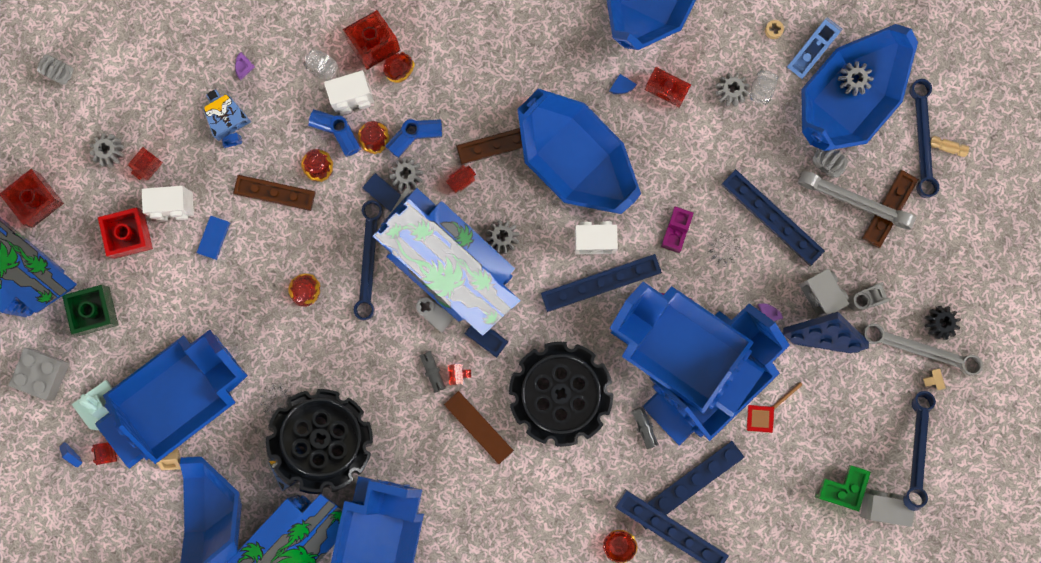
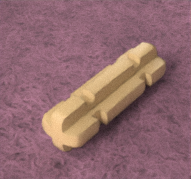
(949, 146)

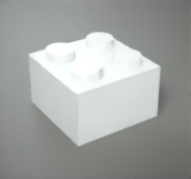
(349, 92)
(167, 203)
(596, 238)

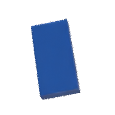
(213, 237)

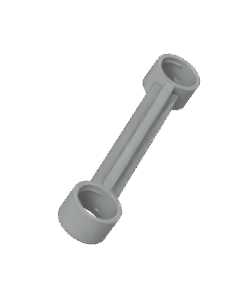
(897, 217)
(923, 350)

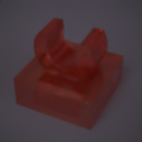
(456, 374)
(103, 453)

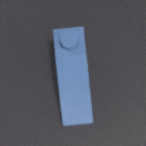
(814, 47)

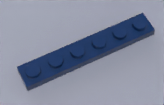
(773, 217)
(601, 283)
(697, 478)
(669, 529)

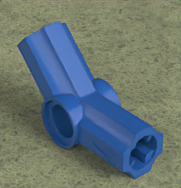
(327, 123)
(403, 140)

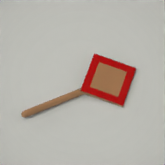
(762, 417)

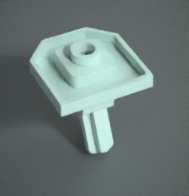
(91, 405)

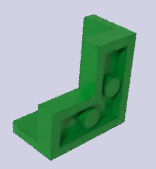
(848, 494)

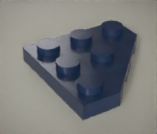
(827, 333)

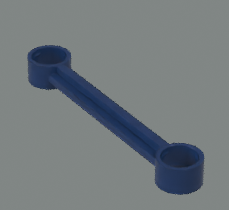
(923, 133)
(368, 260)
(919, 451)

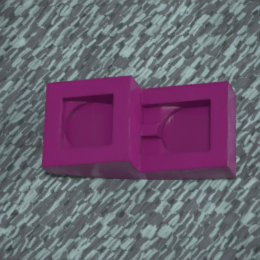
(677, 229)

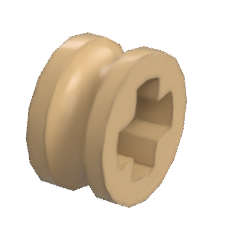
(770, 34)

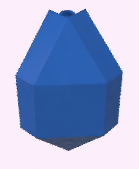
(646, 21)
(843, 120)
(576, 153)
(210, 514)

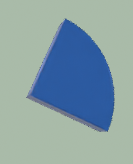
(622, 85)
(231, 140)
(70, 455)

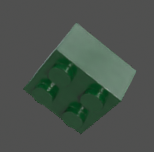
(90, 310)

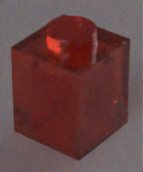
(144, 164)

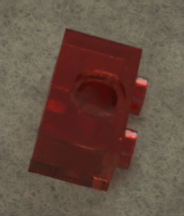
(667, 87)

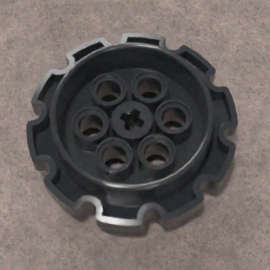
(578, 364)
(299, 468)

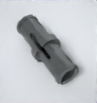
(432, 371)
(645, 427)

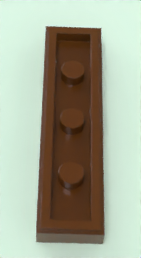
(489, 146)
(274, 192)
(895, 199)
(478, 427)

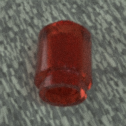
(461, 178)

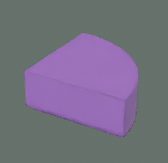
(243, 66)
(770, 311)

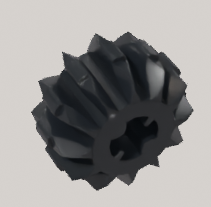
(942, 331)

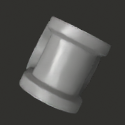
(871, 297)
(436, 316)

